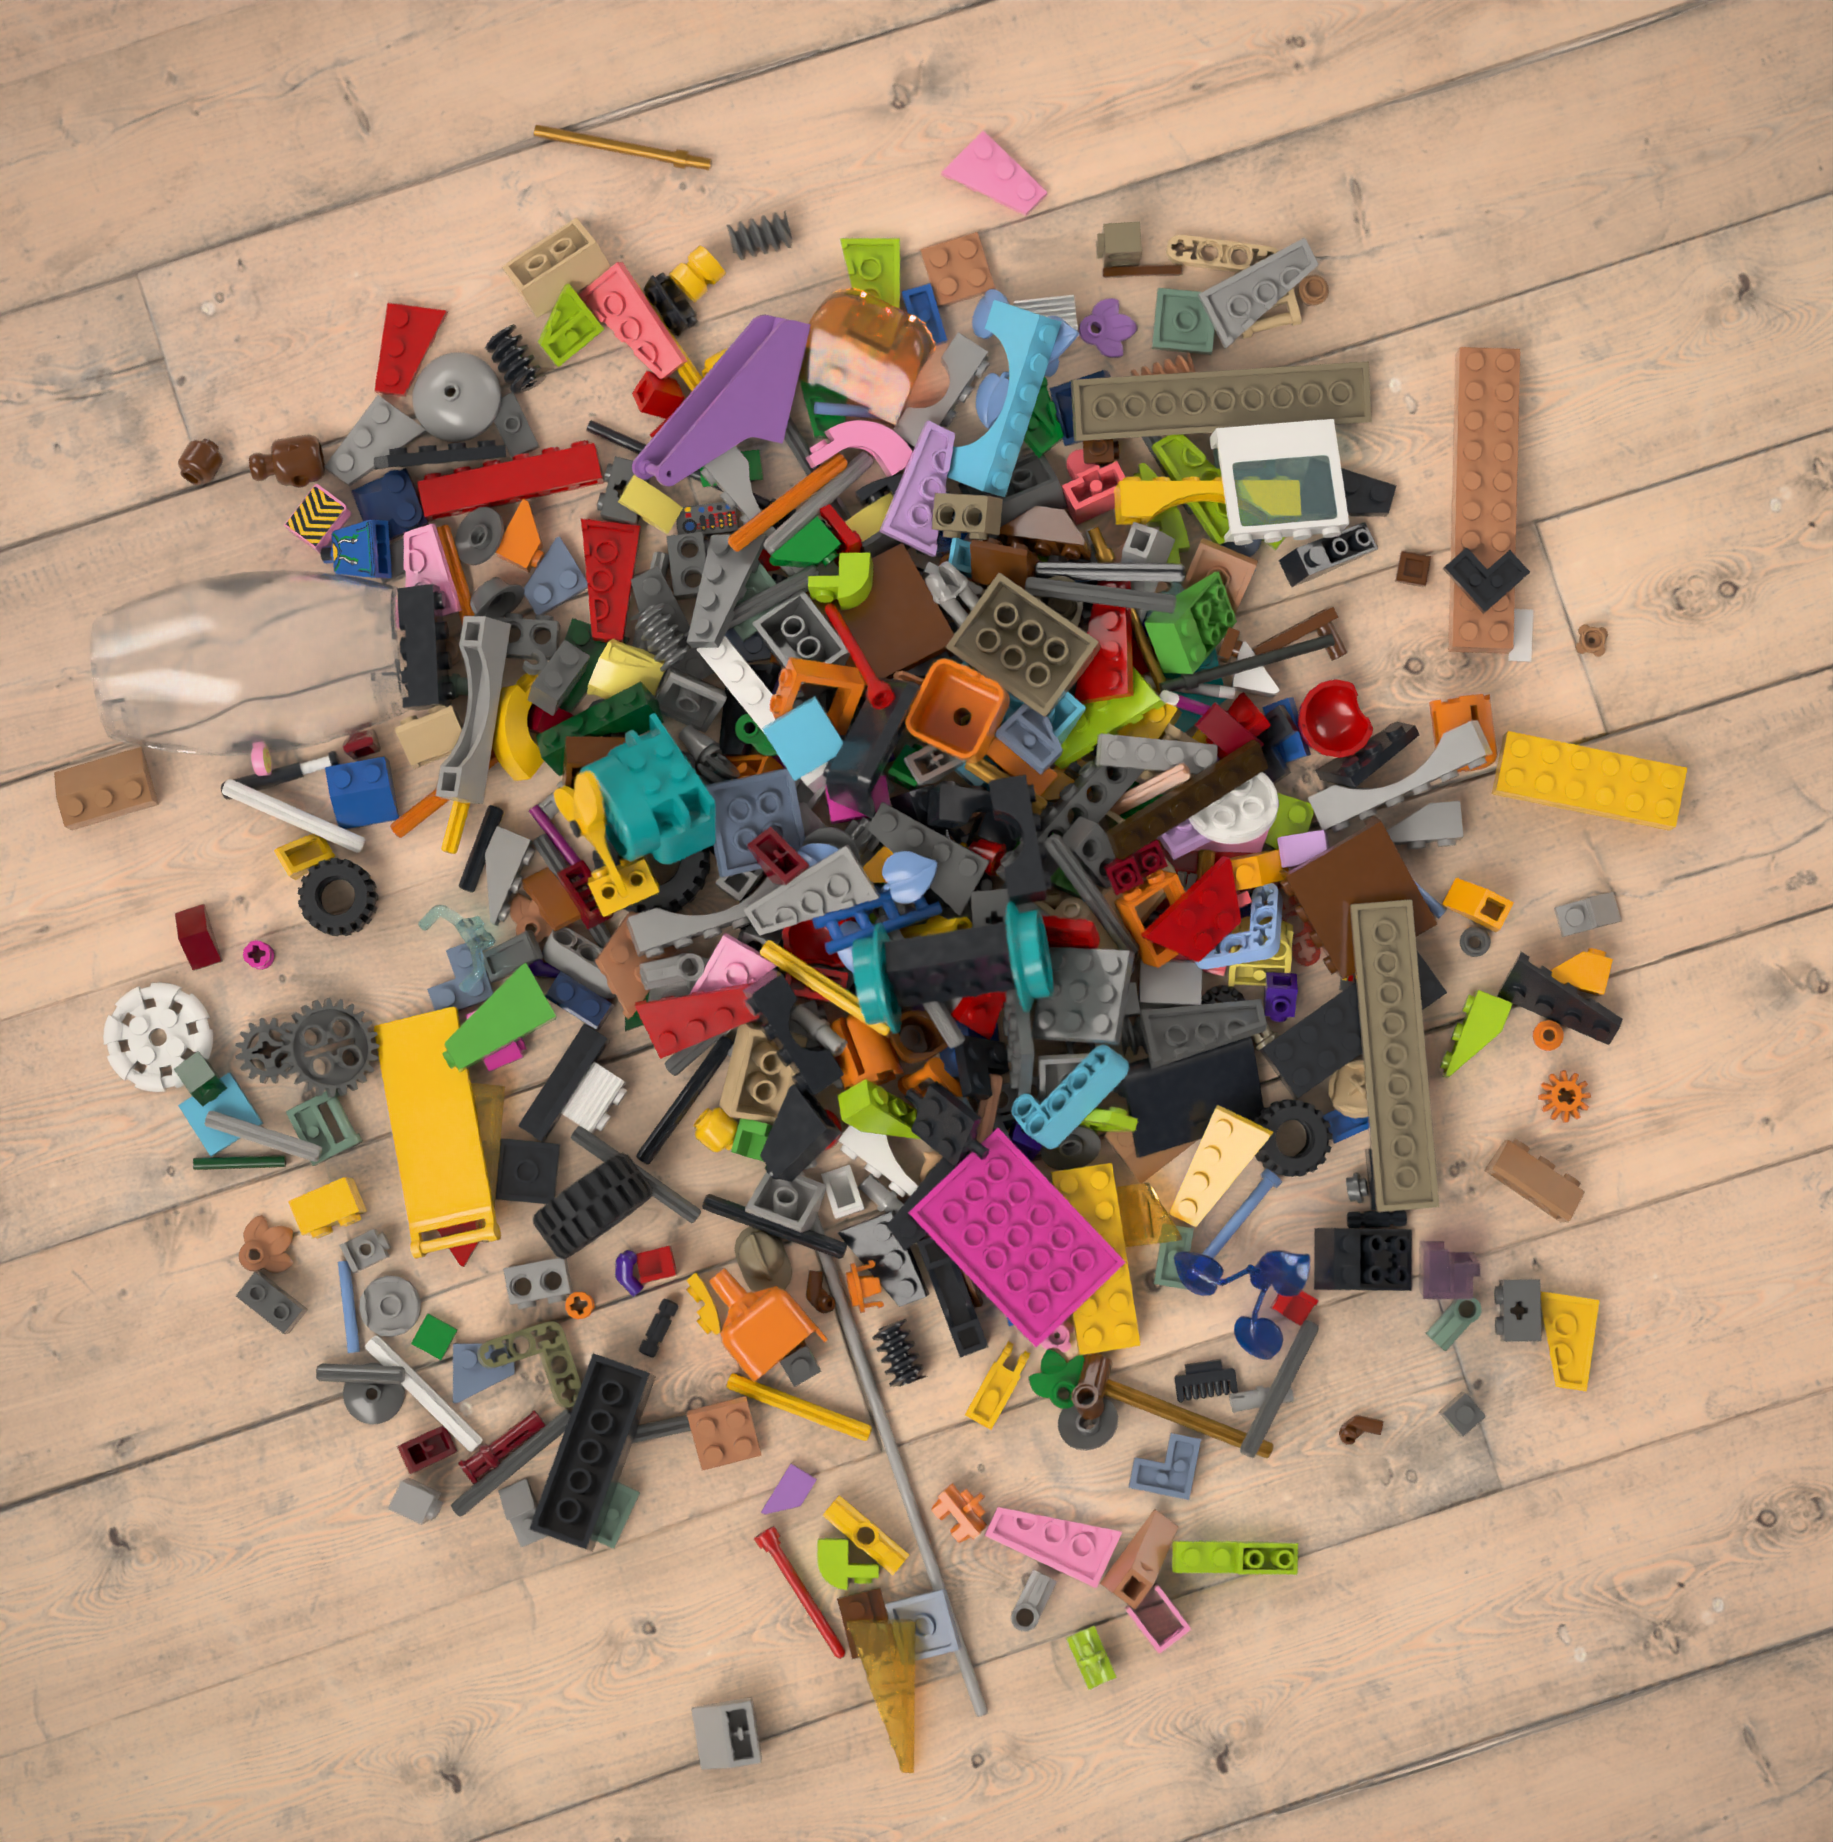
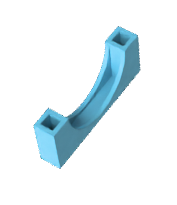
(1028, 346)

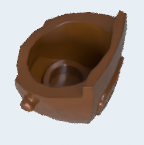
(917, 1038)

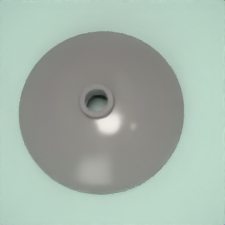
(469, 409)

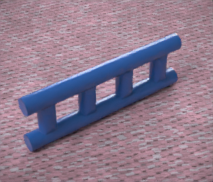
(859, 911)

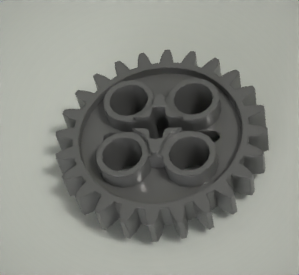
(321, 1022)

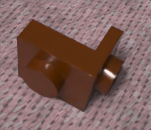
(1100, 451)

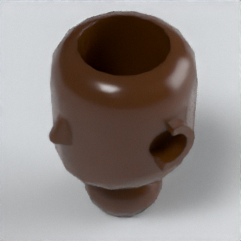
(292, 460)

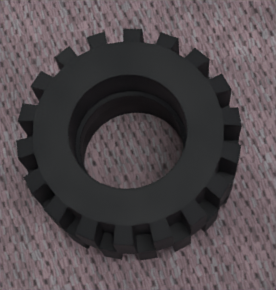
(312, 891)
(1316, 1138)

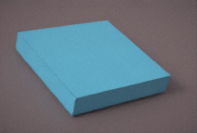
(804, 738)
(231, 1103)

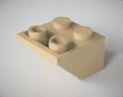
(430, 736)

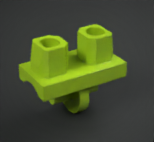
(1091, 1657)

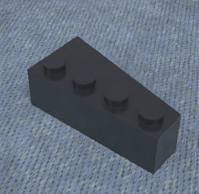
(424, 648)

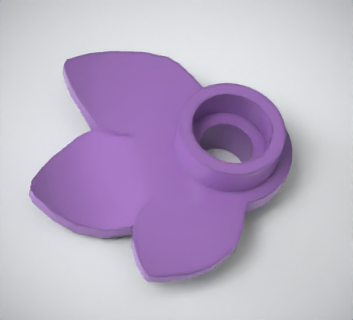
(1112, 328)

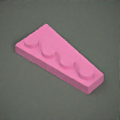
(1061, 1544)

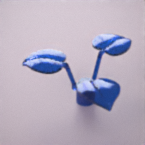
(1278, 1268)

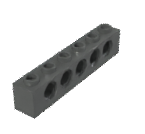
(1074, 796)

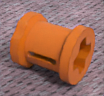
(576, 1313)

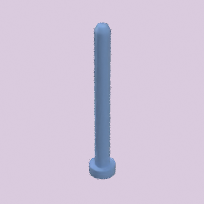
(1269, 1180)

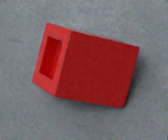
(657, 395)
(656, 1264)
(1295, 1307)

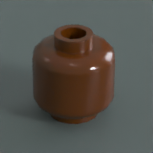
(200, 461)

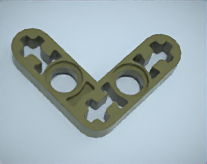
(547, 1353)

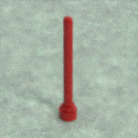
(878, 692)
(770, 1543)

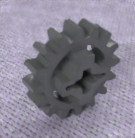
(266, 1036)

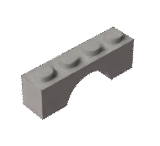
(963, 363)

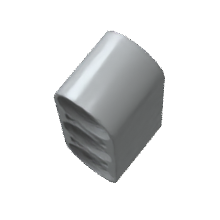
(576, 958)

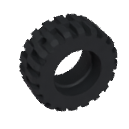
(675, 892)
(592, 1205)

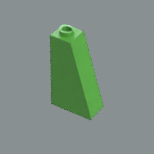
(502, 1019)

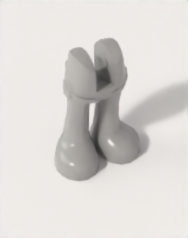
(946, 594)

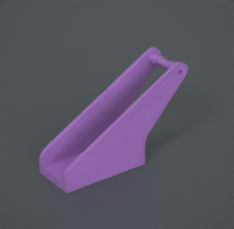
(738, 399)

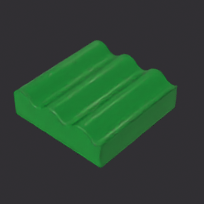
(434, 1336)

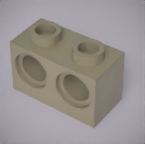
(1119, 244)
(967, 513)

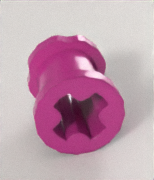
(252, 948)

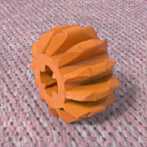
(1563, 1107)

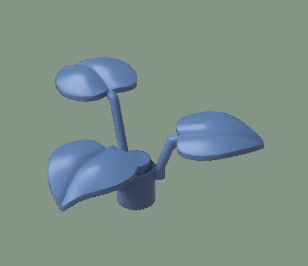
(994, 388)
(906, 877)

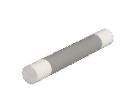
(1203, 689)

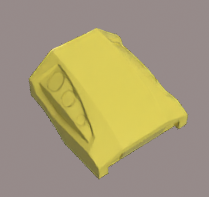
(623, 667)
(1255, 972)

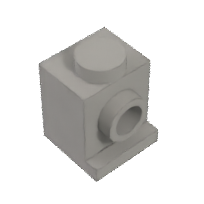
(354, 1256)

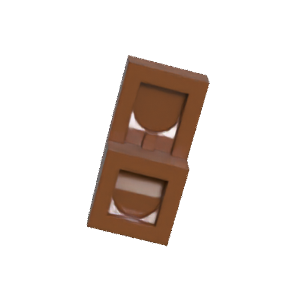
(552, 899)

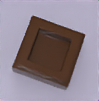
(1413, 569)

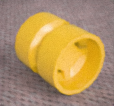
(697, 273)

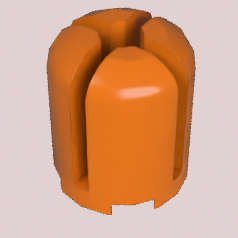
(1458, 711)
(866, 1054)

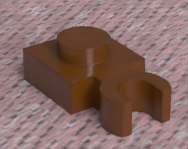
(1230, 646)

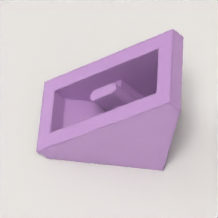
(1301, 847)

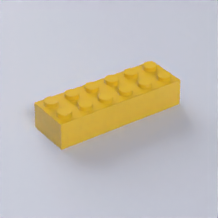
(1589, 780)
(1108, 1316)

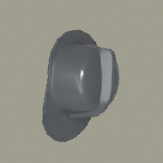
(496, 598)

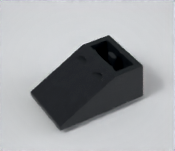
(1362, 1259)

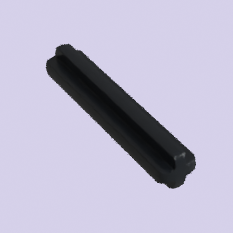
(477, 856)

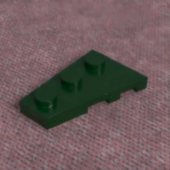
(580, 636)

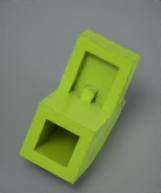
(851, 584)
(835, 1565)

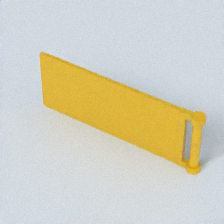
(434, 1132)

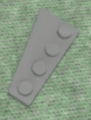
(823, 888)

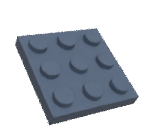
(746, 810)

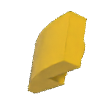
(709, 1315)

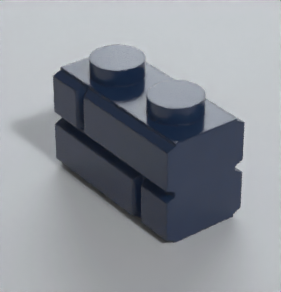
(579, 1001)

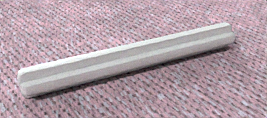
(293, 815)
(425, 1394)

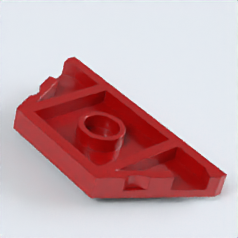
(1199, 915)

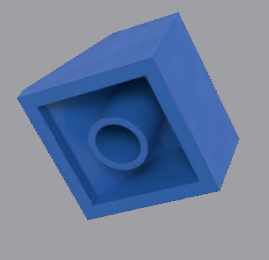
(362, 793)

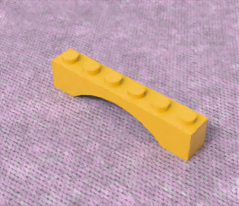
(1143, 500)

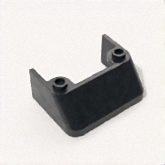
(868, 749)

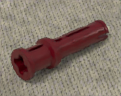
(489, 1455)

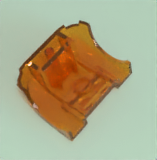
(866, 351)

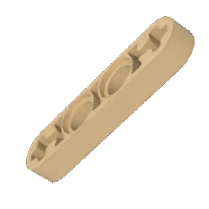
(1224, 249)

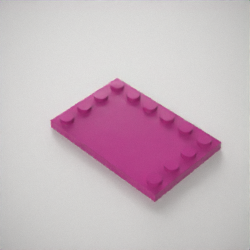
(1017, 1238)

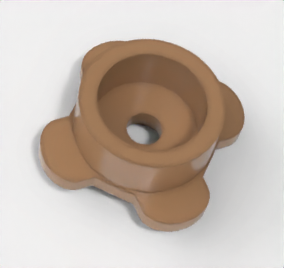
(1597, 634)

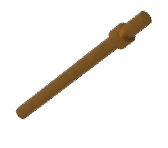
(679, 159)
(1106, 555)

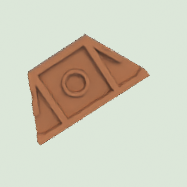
(622, 967)

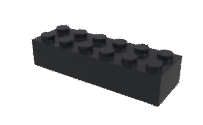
(1330, 1037)
(592, 1452)

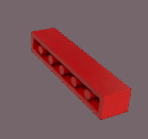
(510, 481)

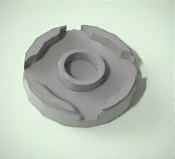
(390, 1306)

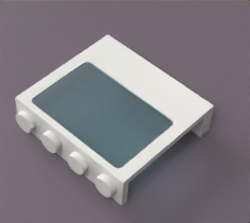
(1281, 481)

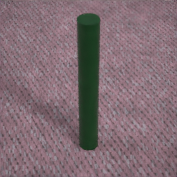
(239, 1162)

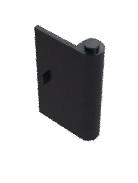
(1181, 1096)

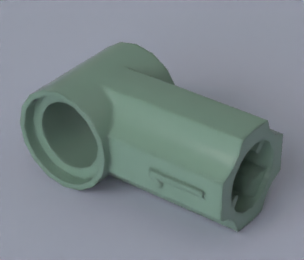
(1452, 1324)

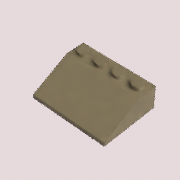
(1023, 645)

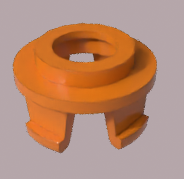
(863, 1286)

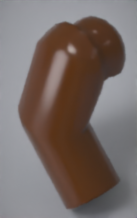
(817, 1295)
(1357, 1426)

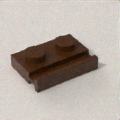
(861, 1606)

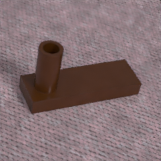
(1320, 622)

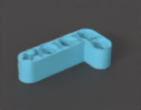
(1072, 1099)

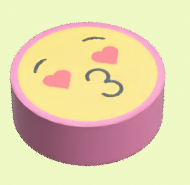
(261, 761)

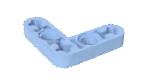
(1253, 940)

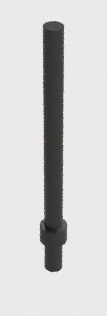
(1192, 681)

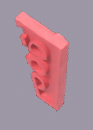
(625, 310)

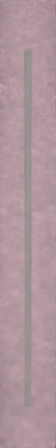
(896, 1461)

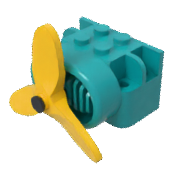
(642, 801)

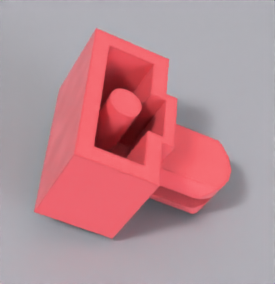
(1091, 487)

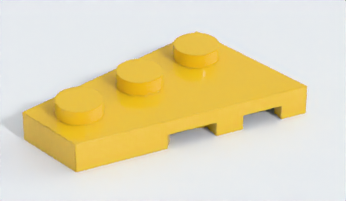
(1570, 1337)

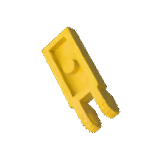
(996, 1389)

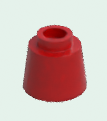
(990, 850)

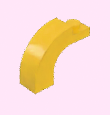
(511, 737)

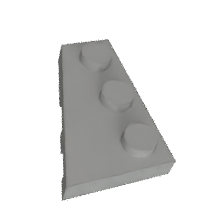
(375, 433)

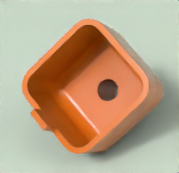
(948, 696)
(760, 1324)

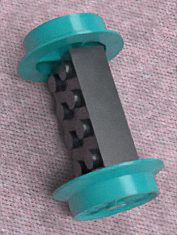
(952, 966)

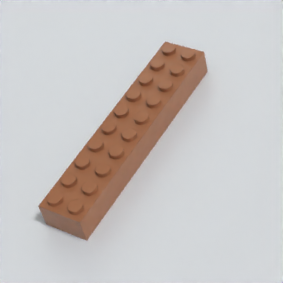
(1484, 488)

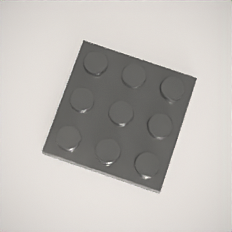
(1086, 997)
(1020, 1044)

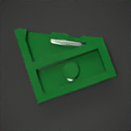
(1043, 428)

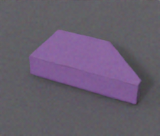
(790, 1490)

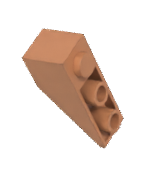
(1141, 1560)

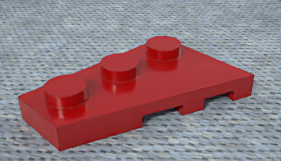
(404, 344)

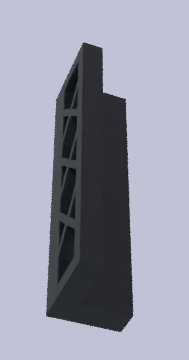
(563, 1082)

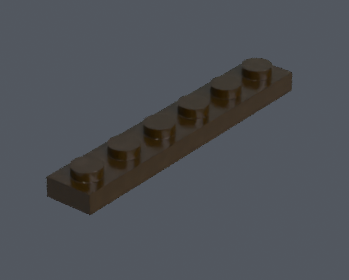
(1187, 800)

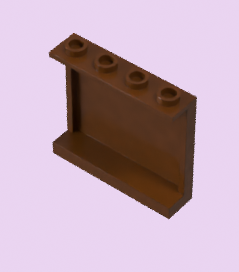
(898, 619)
(1349, 873)

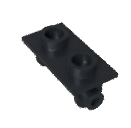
(661, 293)

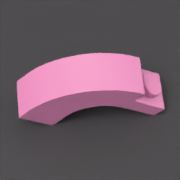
(878, 440)

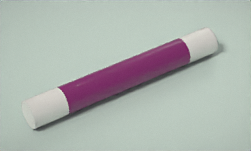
(1184, 702)

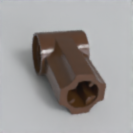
(1092, 1384)

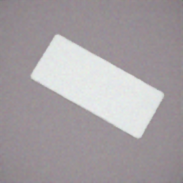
(1522, 636)

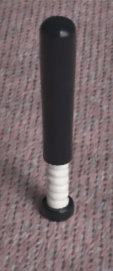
(286, 773)

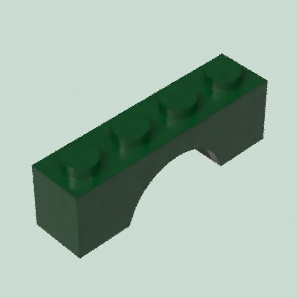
(619, 713)

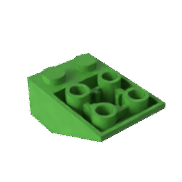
(1194, 628)

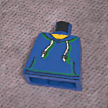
(360, 550)

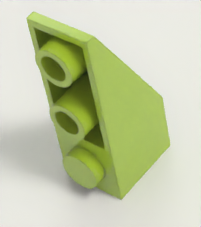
(1481, 1024)
(876, 1111)

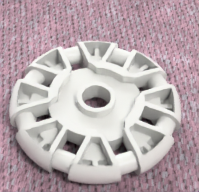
(142, 1027)

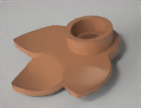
(526, 914)
(270, 1244)

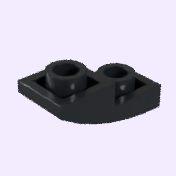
(876, 489)

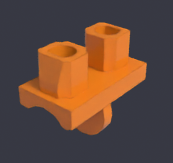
(965, 1510)

